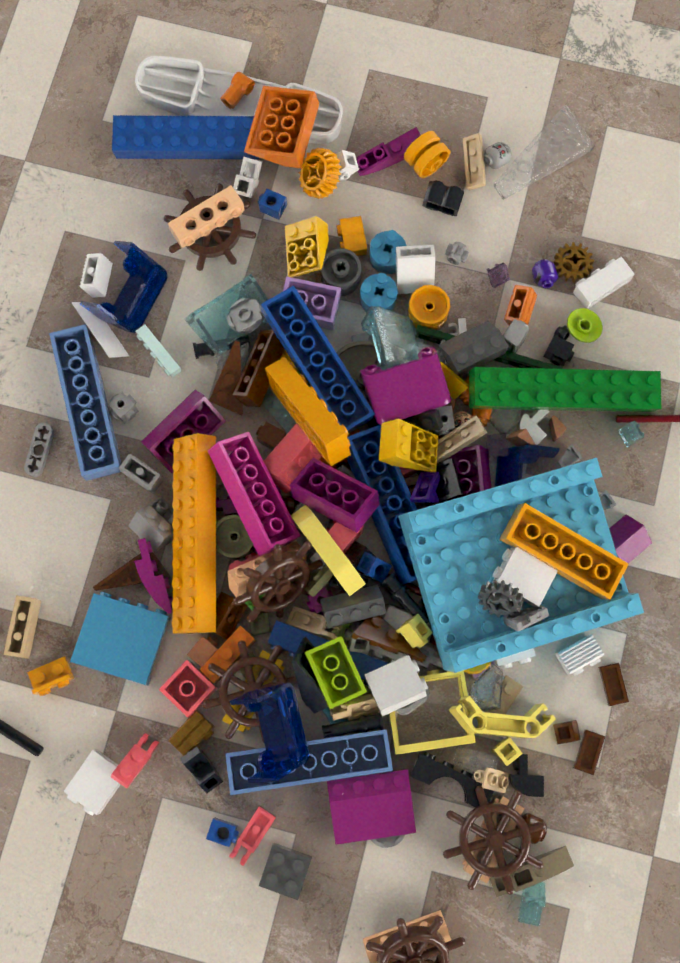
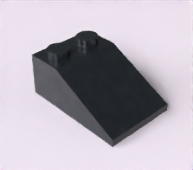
(306, 681)

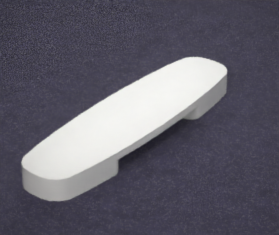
(191, 90)

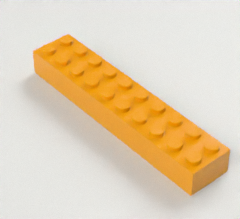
(194, 535)

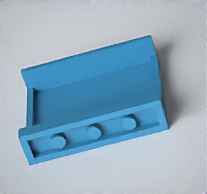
(120, 638)

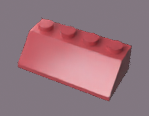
(290, 458)

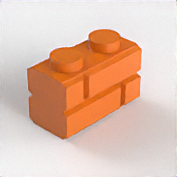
(521, 304)

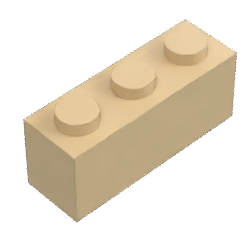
(22, 627)

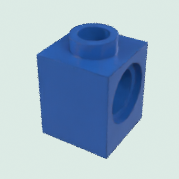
(272, 210)
(374, 567)
(213, 833)

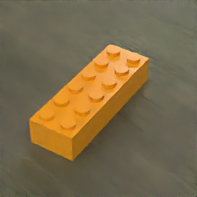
(309, 411)
(564, 551)

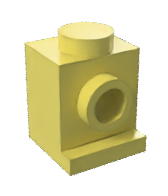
(415, 631)
(506, 751)

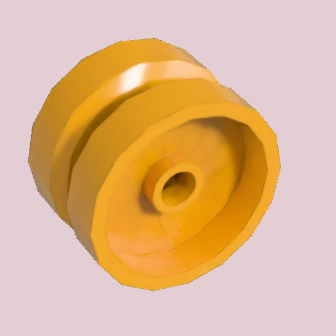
(426, 154)
(429, 307)

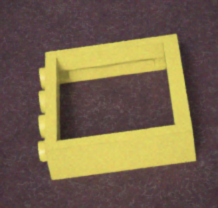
(434, 675)

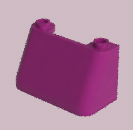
(406, 387)

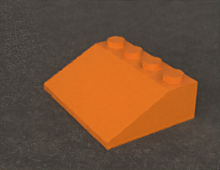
(282, 125)

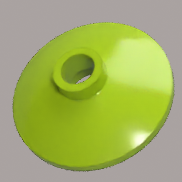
(589, 321)

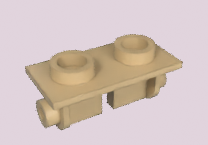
(493, 779)

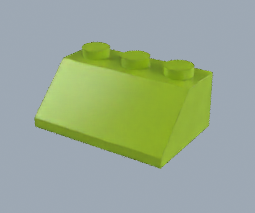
(335, 672)

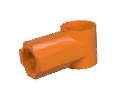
(240, 86)

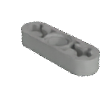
(34, 443)

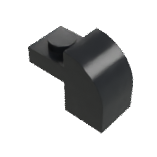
(202, 769)
(527, 784)

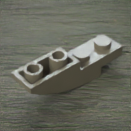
(527, 875)

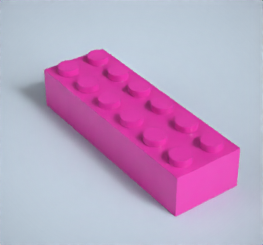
(253, 493)

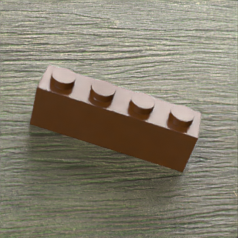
(254, 380)

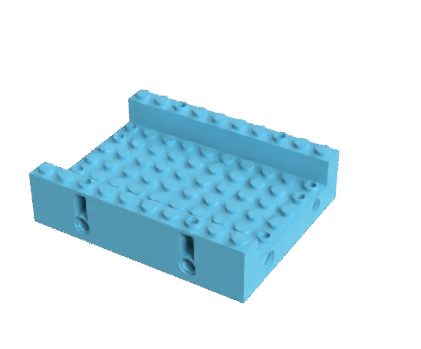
(459, 548)

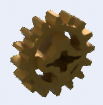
(573, 262)

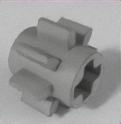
(456, 253)

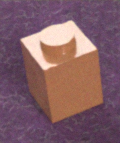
(203, 650)

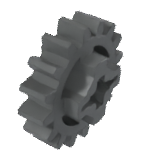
(500, 598)

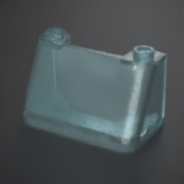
(211, 319)
(391, 335)

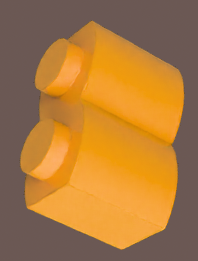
(352, 235)

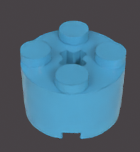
(383, 251)
(381, 285)

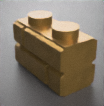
(192, 733)

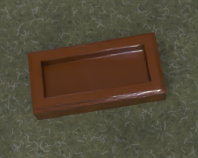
(613, 684)
(589, 752)

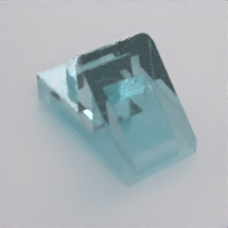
(531, 904)

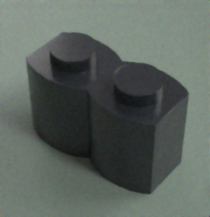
(443, 198)

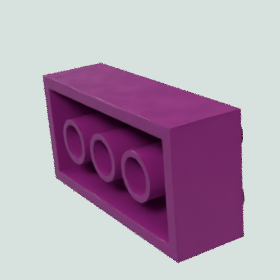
(335, 494)

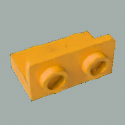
(50, 675)

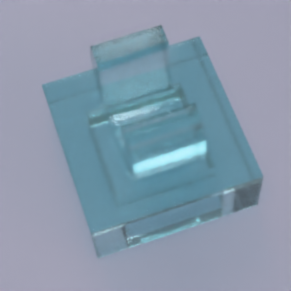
(631, 433)

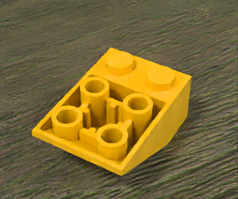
(306, 246)
(408, 446)

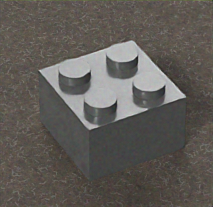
(285, 871)

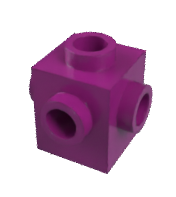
(313, 605)

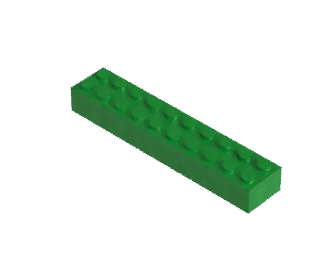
(564, 389)

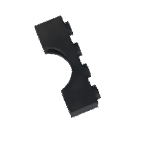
(429, 770)

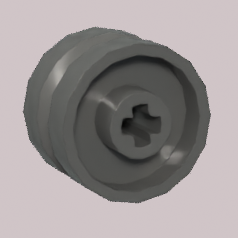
(342, 270)

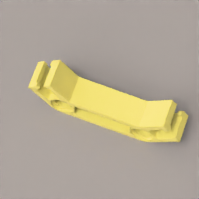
(328, 550)
(501, 724)

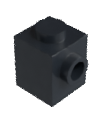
(559, 351)

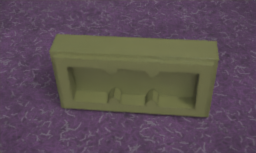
(319, 579)

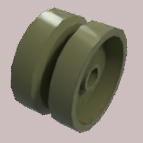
(229, 547)

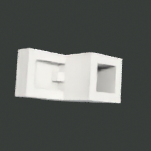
(247, 181)
(530, 423)

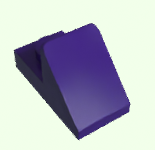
(426, 488)

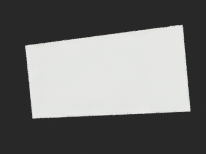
(102, 332)

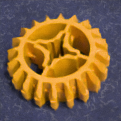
(320, 173)

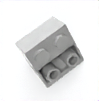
(154, 524)

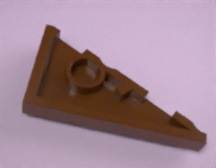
(227, 381)
(128, 574)
(383, 635)

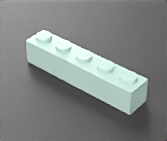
(158, 351)

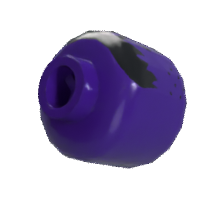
(544, 273)

